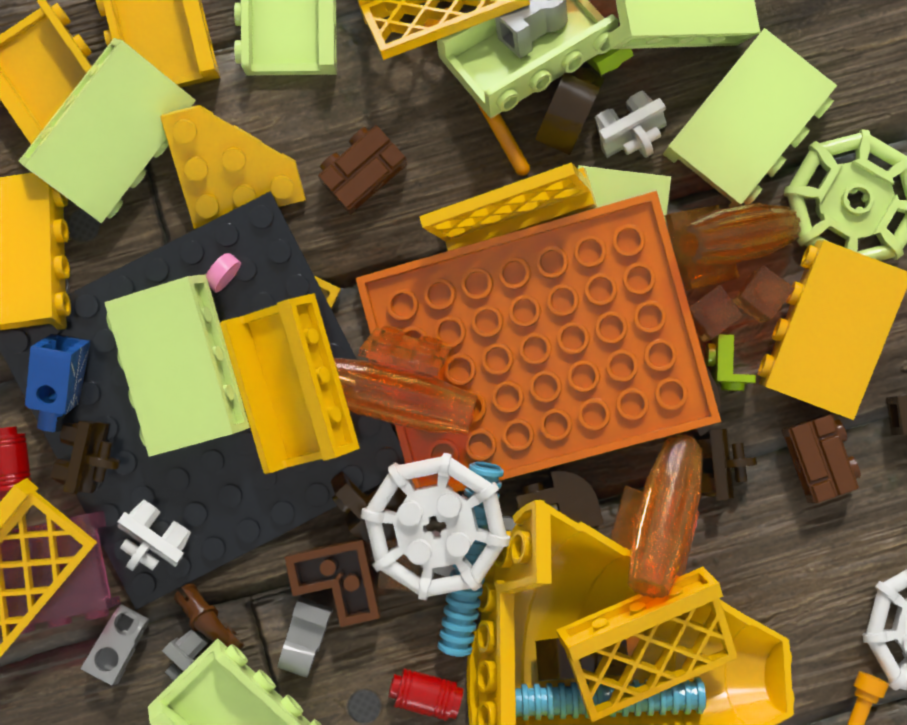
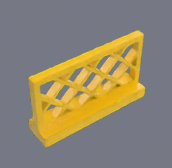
(415, 33)
(513, 207)
(13, 513)
(641, 614)

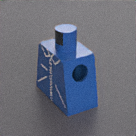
(55, 378)

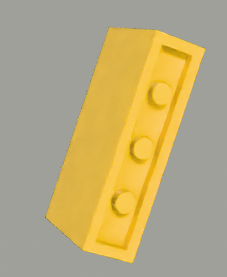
(165, 33)
(40, 67)
(32, 254)
(833, 328)
(289, 384)

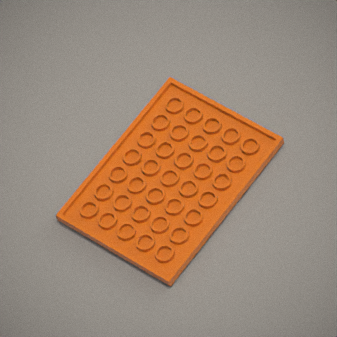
(562, 335)

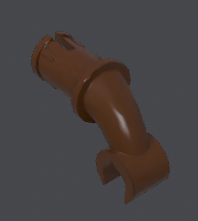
(205, 617)

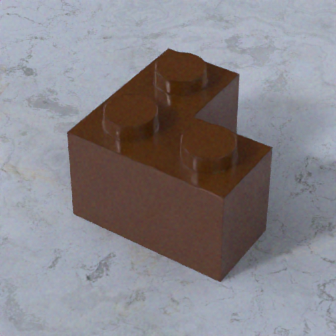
(345, 570)

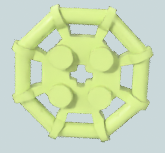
(859, 175)

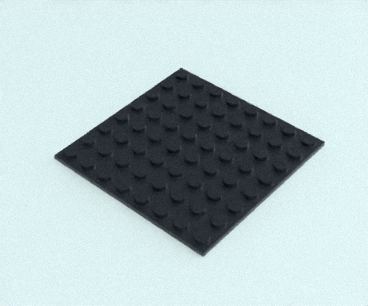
(216, 484)

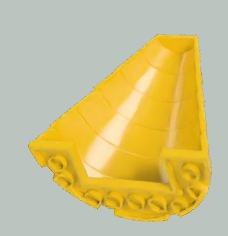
(568, 571)

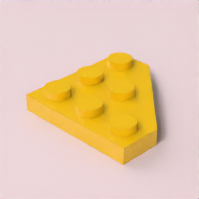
(225, 165)

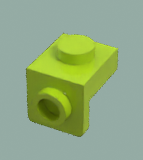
(720, 356)

